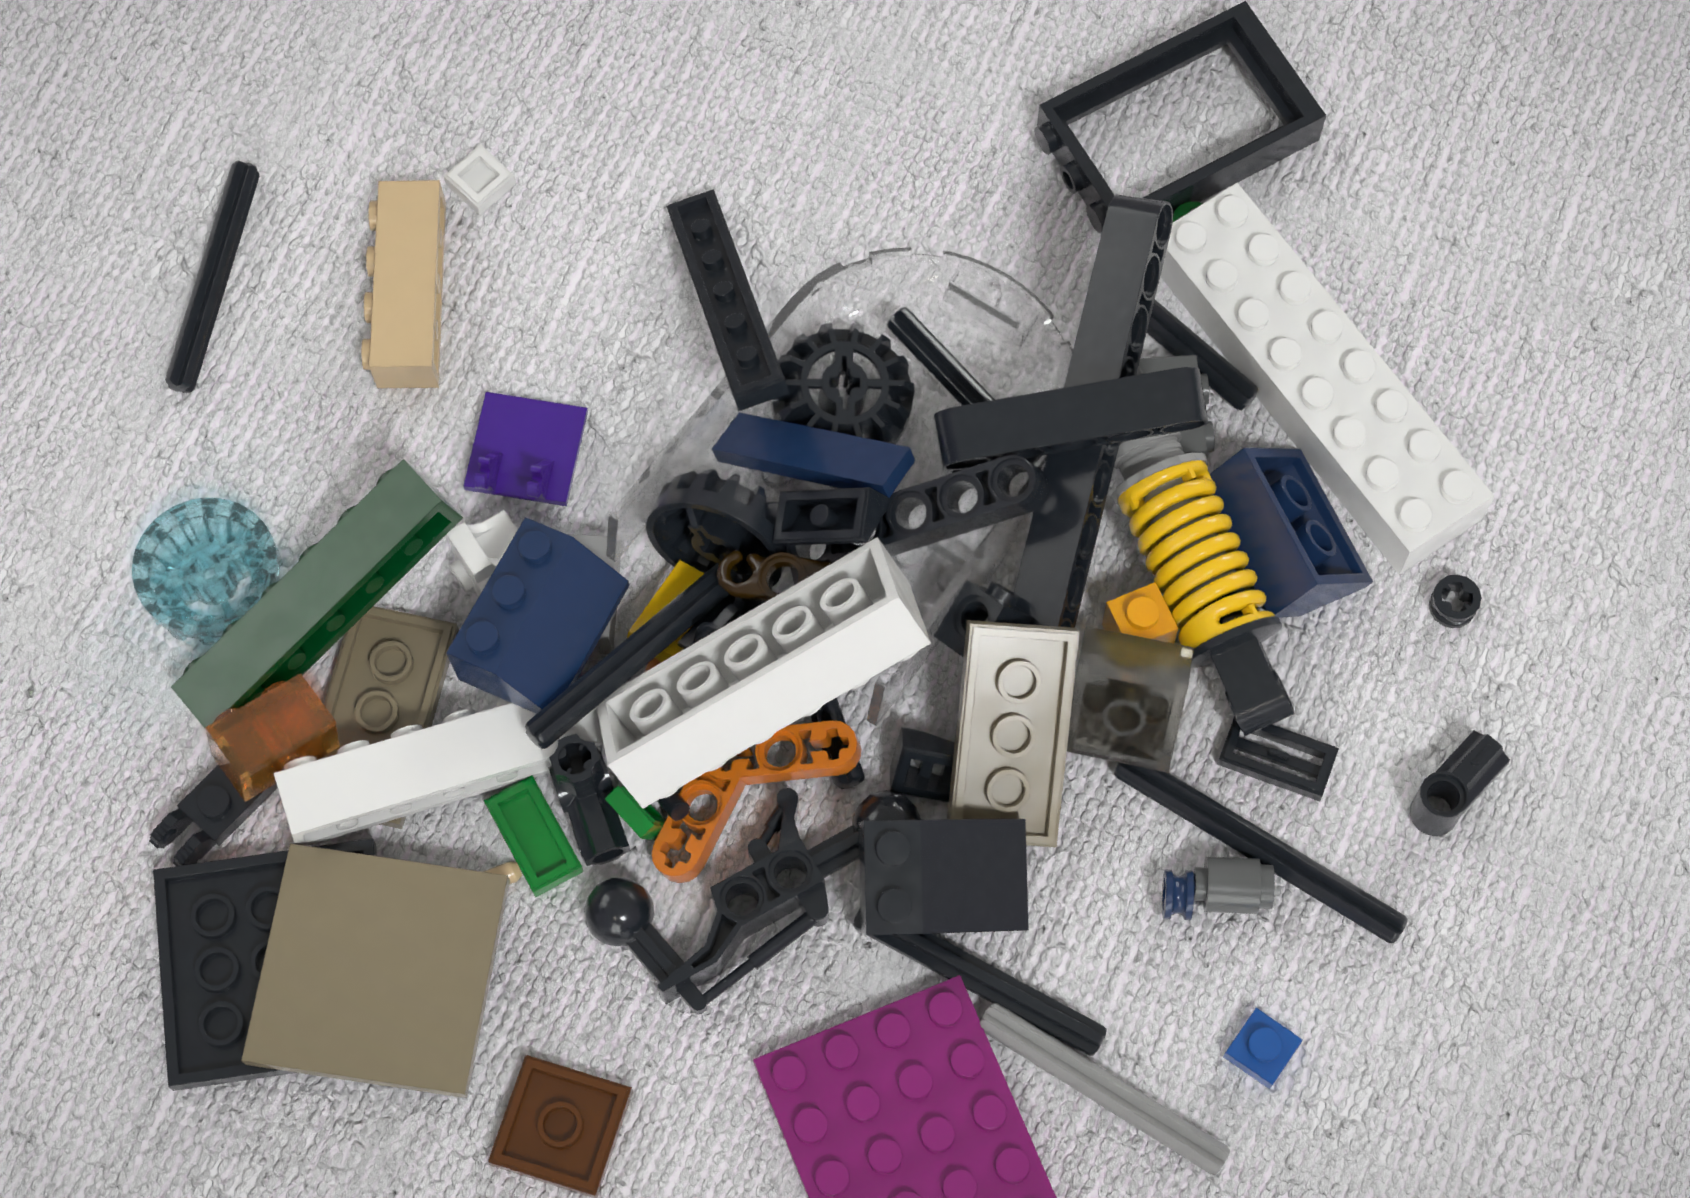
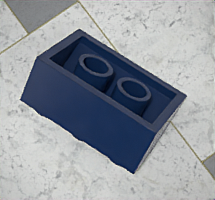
(1288, 531)
(536, 618)

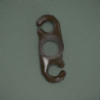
(757, 586)

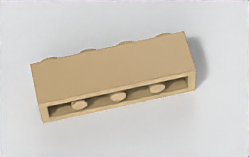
(406, 284)

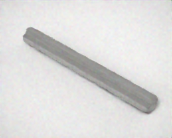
(1104, 1088)

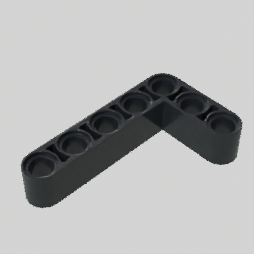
(1071, 418)
(942, 508)

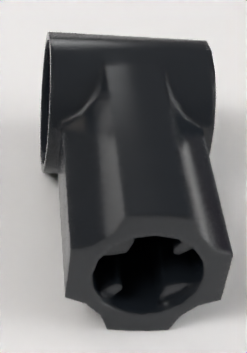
(1458, 782)

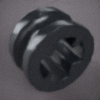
(1467, 592)

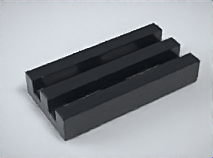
(1276, 776)

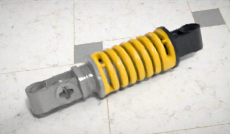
(1201, 573)

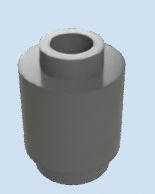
(1234, 885)

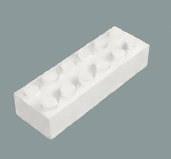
(761, 673)

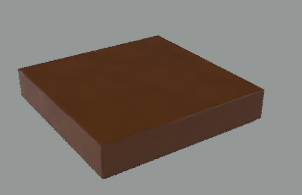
(560, 1126)

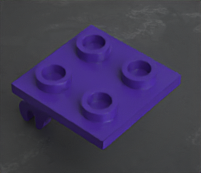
(526, 449)

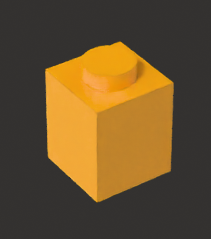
(1141, 615)

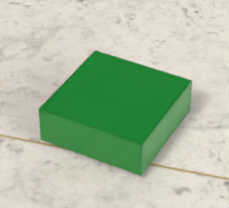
(644, 821)

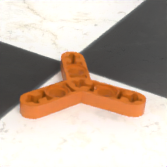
(729, 785)

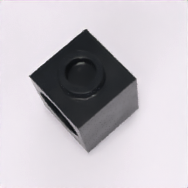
(978, 604)

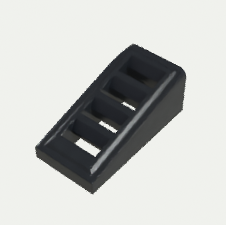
(920, 781)

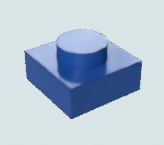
(1262, 1048)

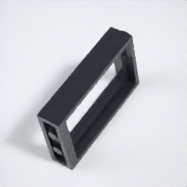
(1260, 58)

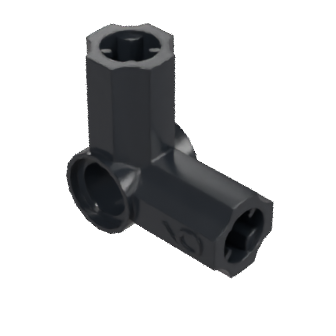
(582, 787)

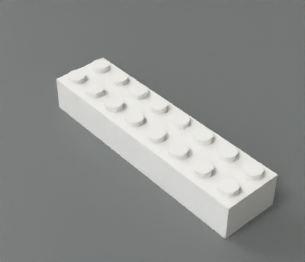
(1322, 380)

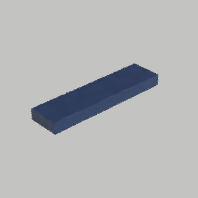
(813, 454)

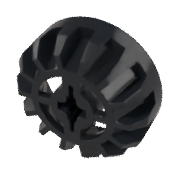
(883, 421)
(708, 517)

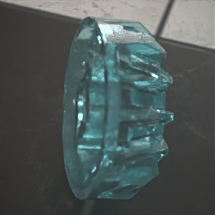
(187, 544)

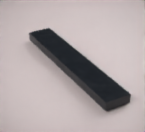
(727, 301)

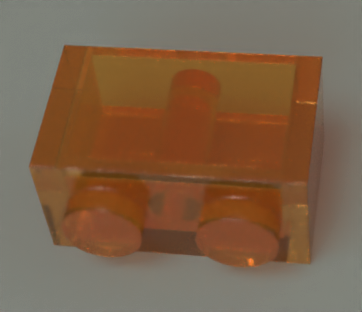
(270, 732)

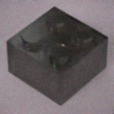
(1128, 698)

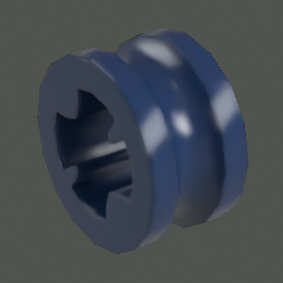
(1177, 894)

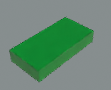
(533, 836)

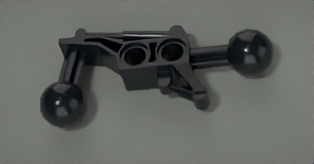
(623, 911)

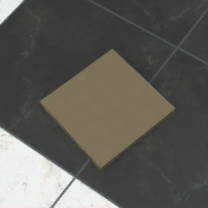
(377, 970)

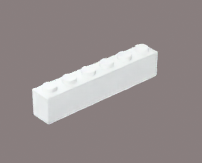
(415, 770)

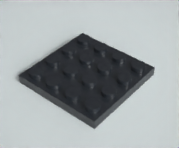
(211, 958)

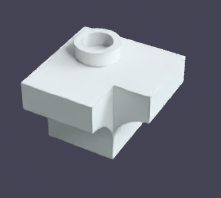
(479, 549)

